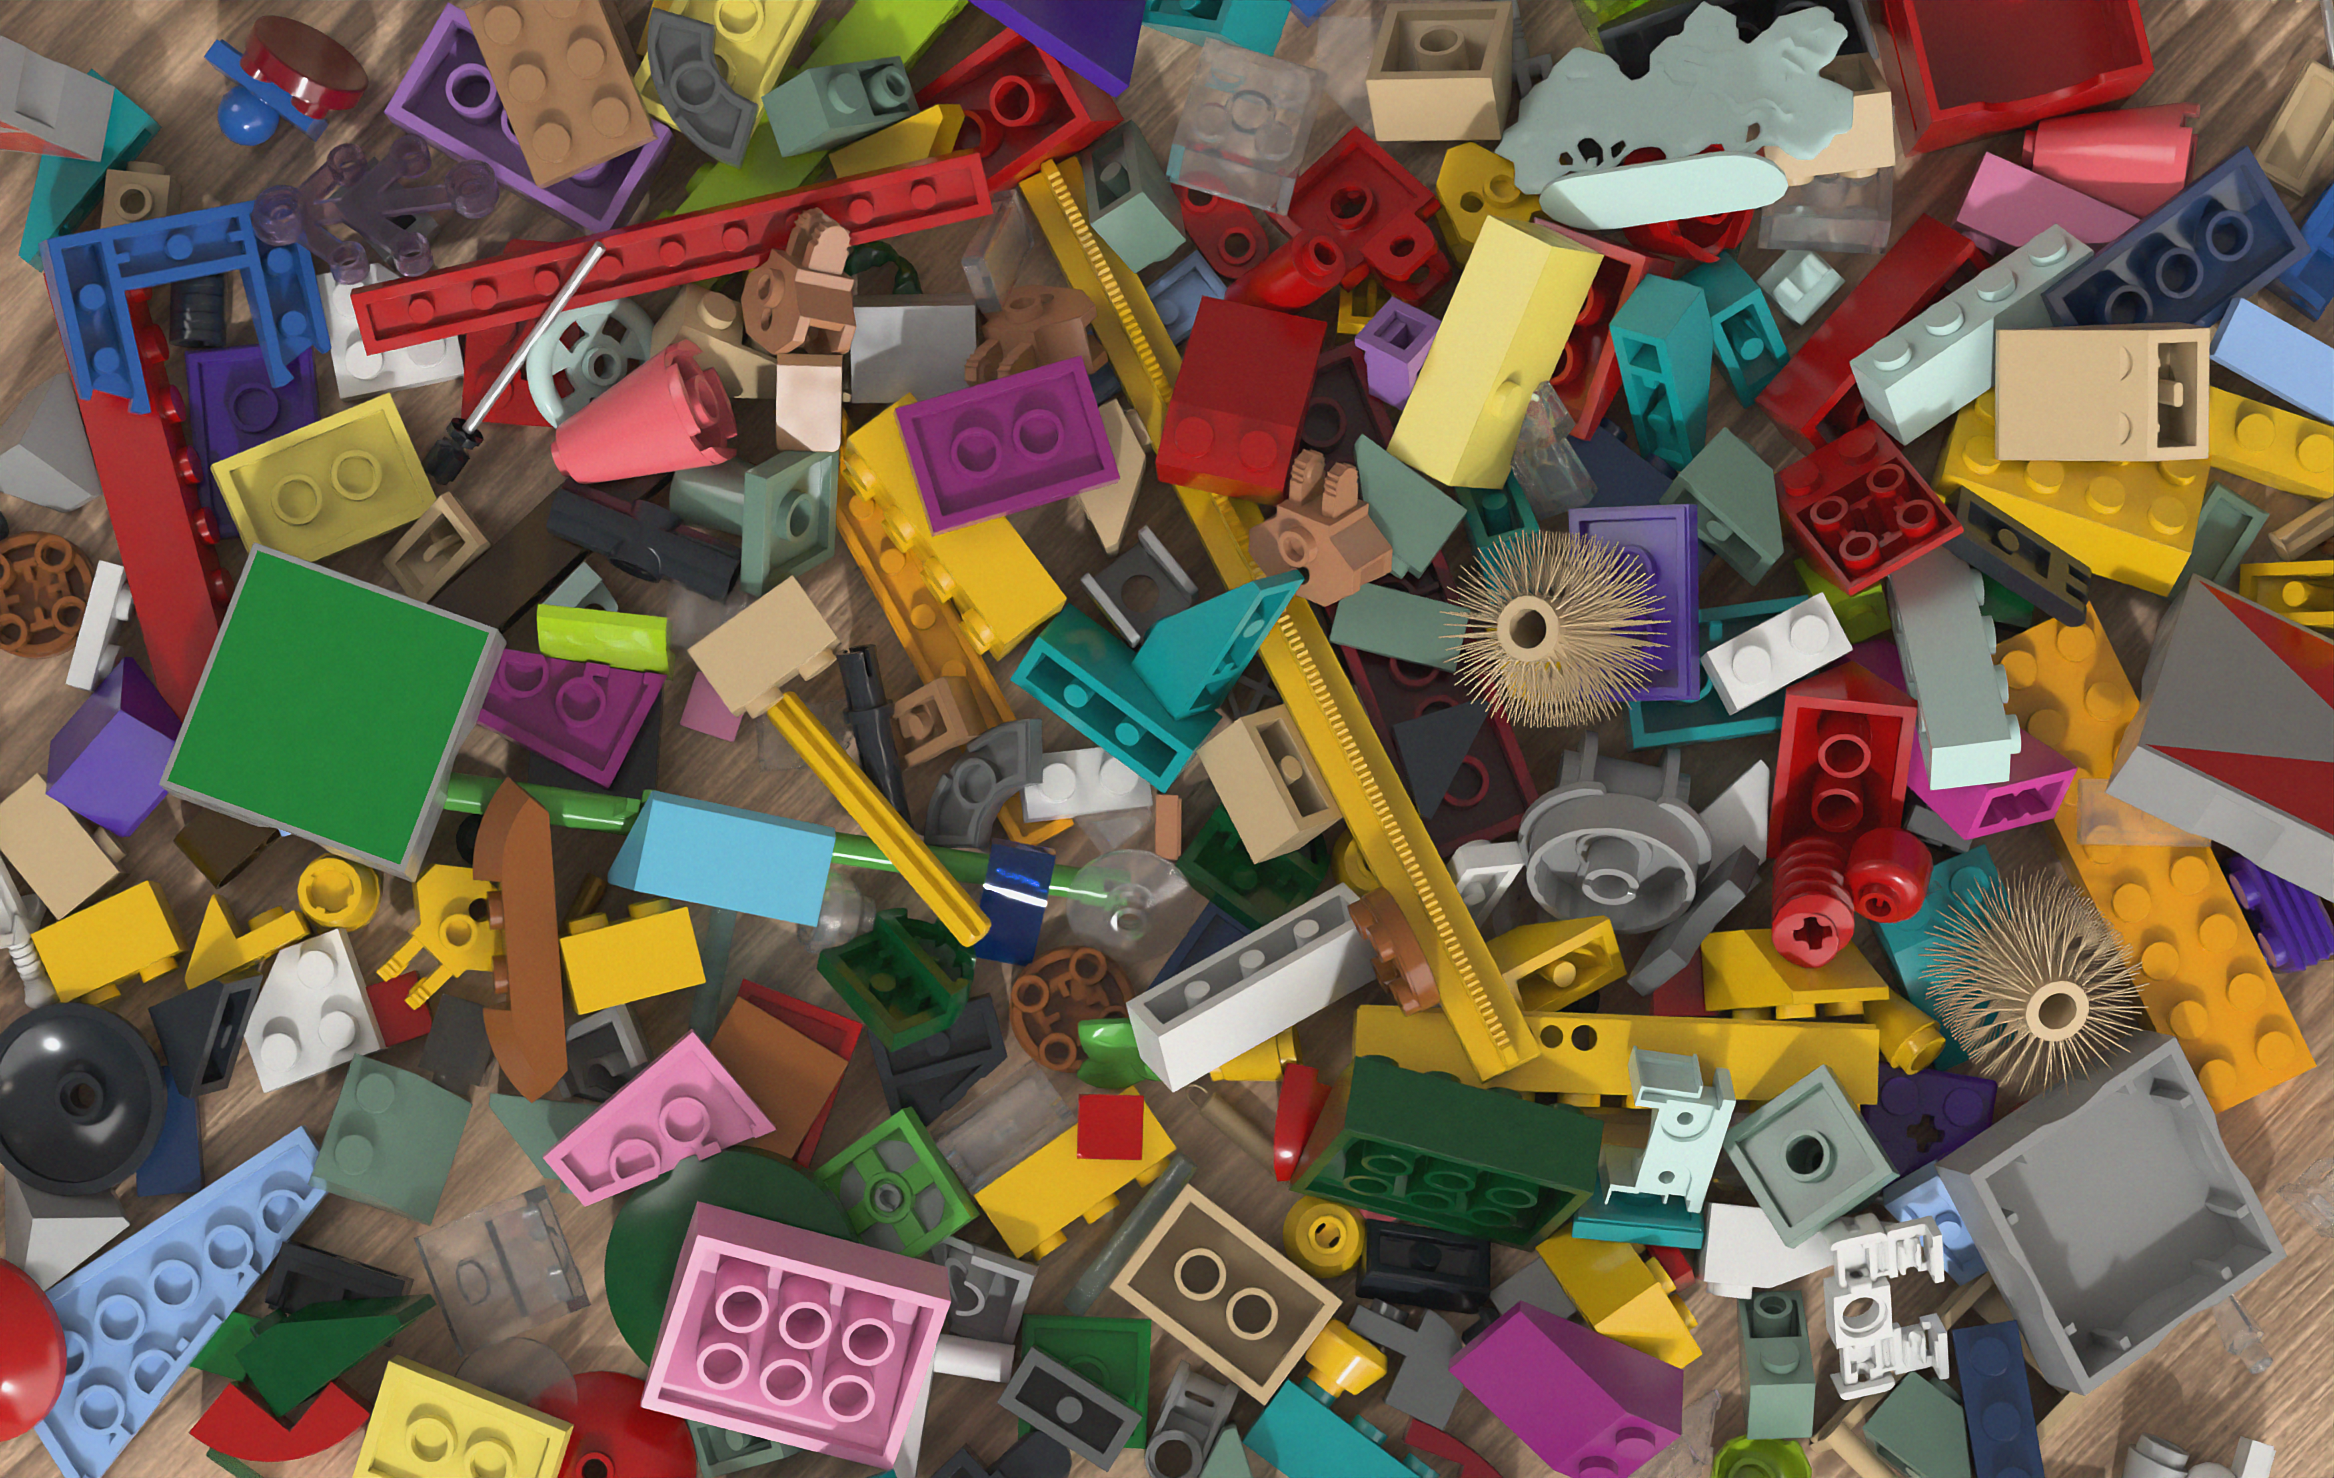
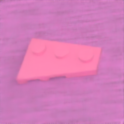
(664, 1114)

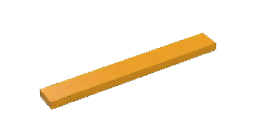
(926, 626)

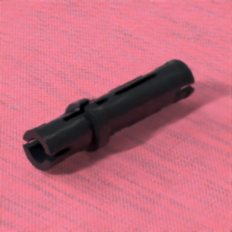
(871, 723)

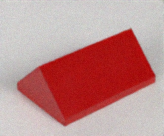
(1841, 758)

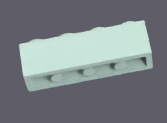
(1950, 348)
(1951, 671)

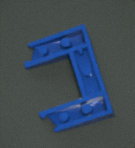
(96, 267)

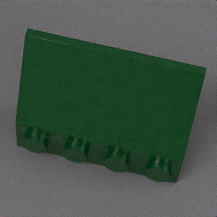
(1449, 1154)

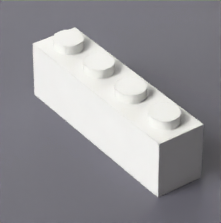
(1251, 989)

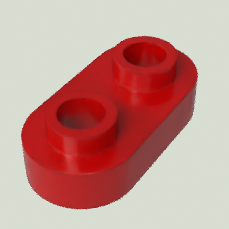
(1214, 225)

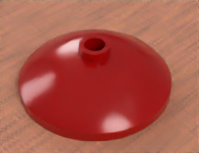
(30, 1353)
(620, 1431)

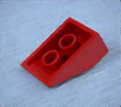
(1020, 108)
(1588, 365)
(1240, 401)

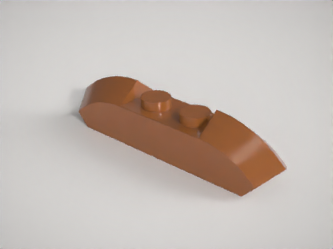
(528, 1026)

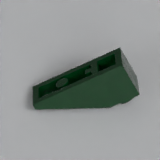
(321, 1342)

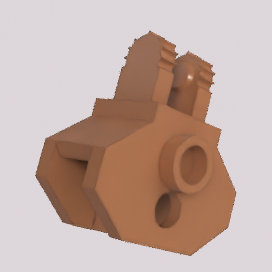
(803, 291)
(1035, 334)
(1324, 531)

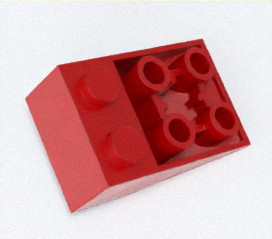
(1860, 509)

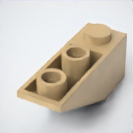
(720, 332)

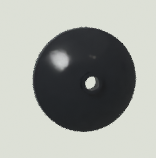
(45, 1127)

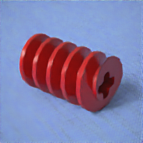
(1809, 902)

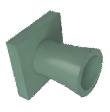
(778, 508)
(1781, 1155)

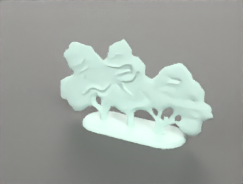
(1697, 94)

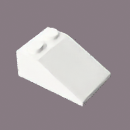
(1746, 1251)

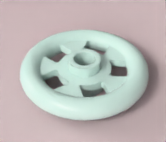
(550, 356)

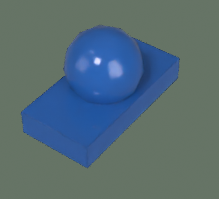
(253, 108)

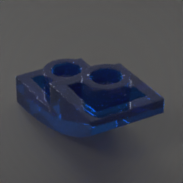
(1014, 900)

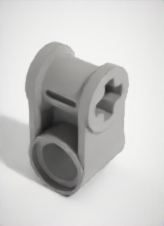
(1190, 1420)

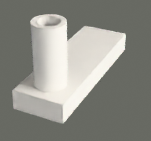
(956, 1357)

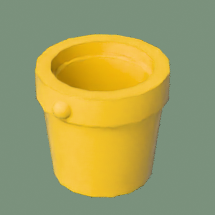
(339, 893)

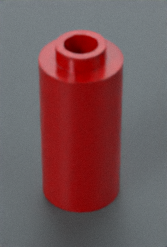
(1292, 274)

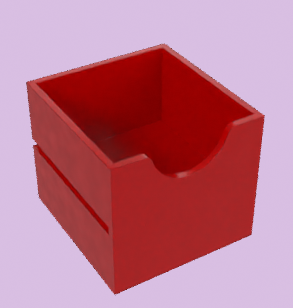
(2004, 64)

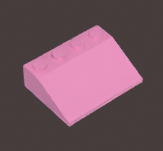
(796, 1336)

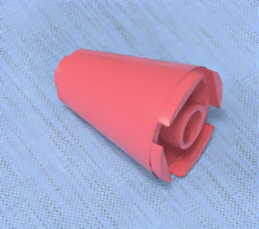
(2118, 156)
(650, 422)

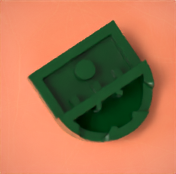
(1250, 892)
(902, 977)

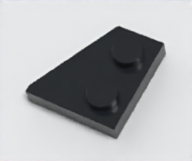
(944, 1066)

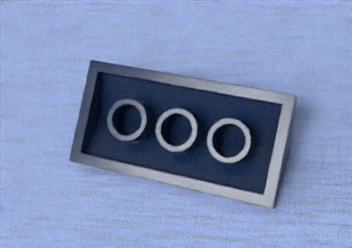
(2188, 256)

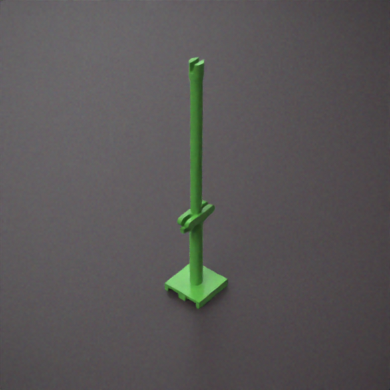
(618, 815)

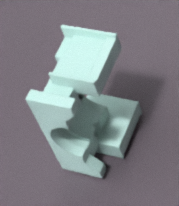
(1683, 1134)

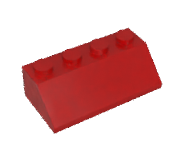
(1816, 390)

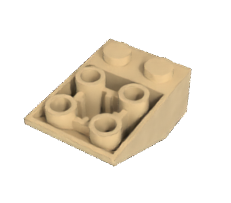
(2102, 392)

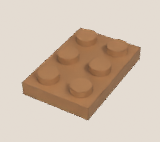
(561, 83)

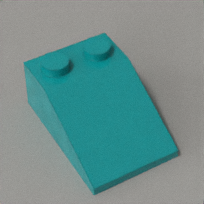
(1906, 939)

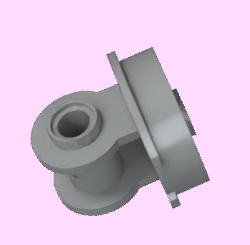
(1615, 840)

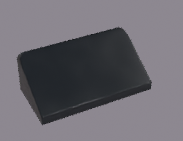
(1423, 1267)

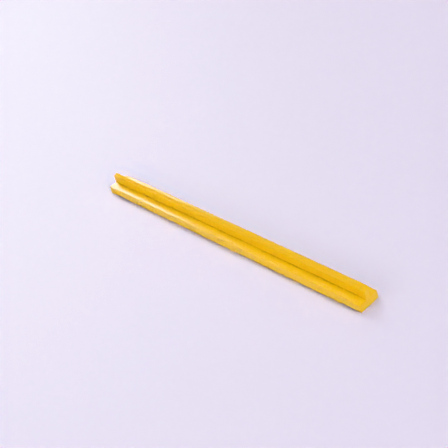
(1294, 650)

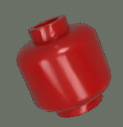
(1889, 871)

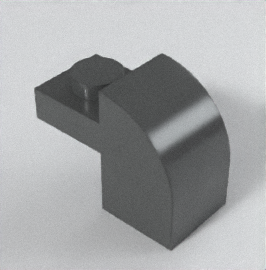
(1422, 1378)

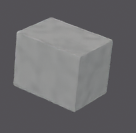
(911, 345)

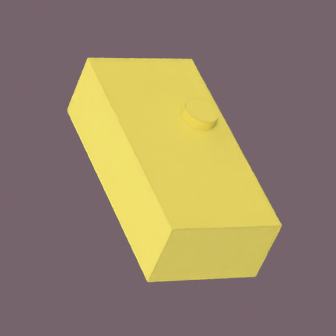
(1493, 352)

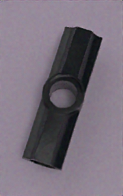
(645, 541)

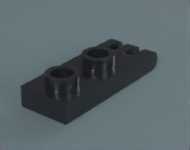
(2019, 558)

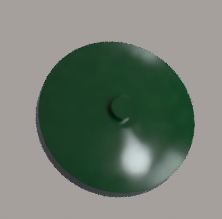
(658, 1213)

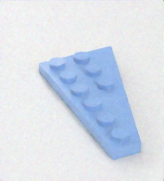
(161, 1297)

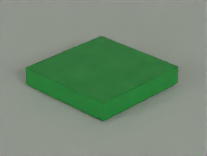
(1102, 1349)

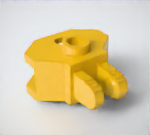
(1478, 185)
(445, 930)

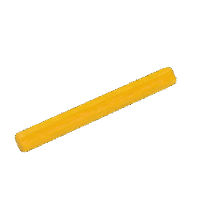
(879, 819)

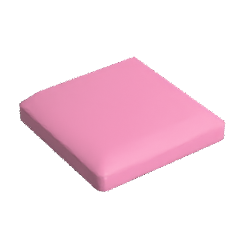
(708, 712)

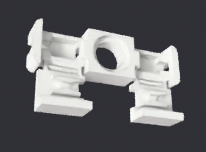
(1871, 1341)

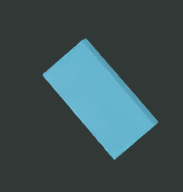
(726, 858)

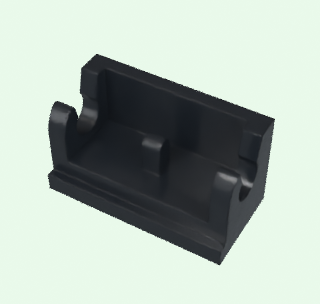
(316, 1275)

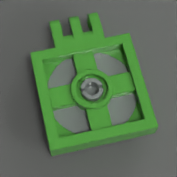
(899, 1188)

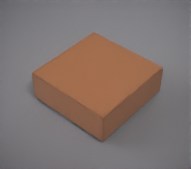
(1168, 827)

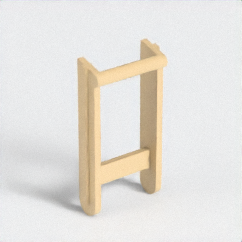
(1988, 1303)

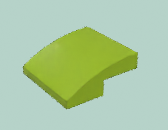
(606, 638)

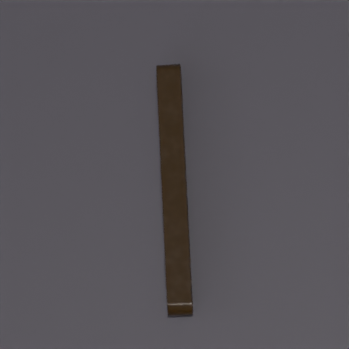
(492, 592)

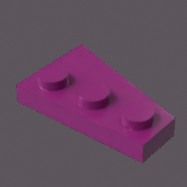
(569, 711)

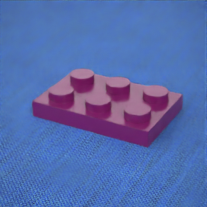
(1006, 445)

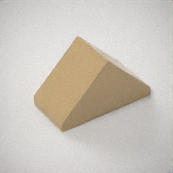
(437, 549)

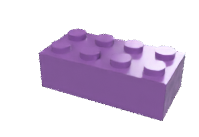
(459, 113)

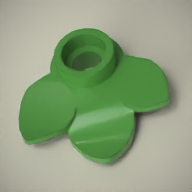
(1112, 1054)

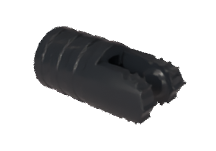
(199, 312)

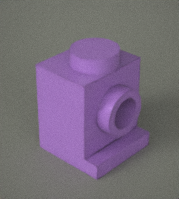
(1396, 349)

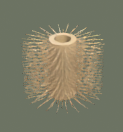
(1555, 629)
(2033, 981)

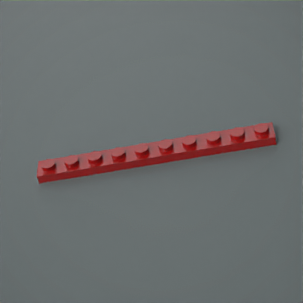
(666, 251)

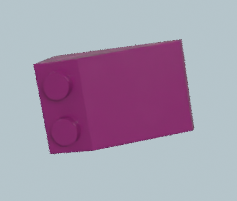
(1573, 1392)

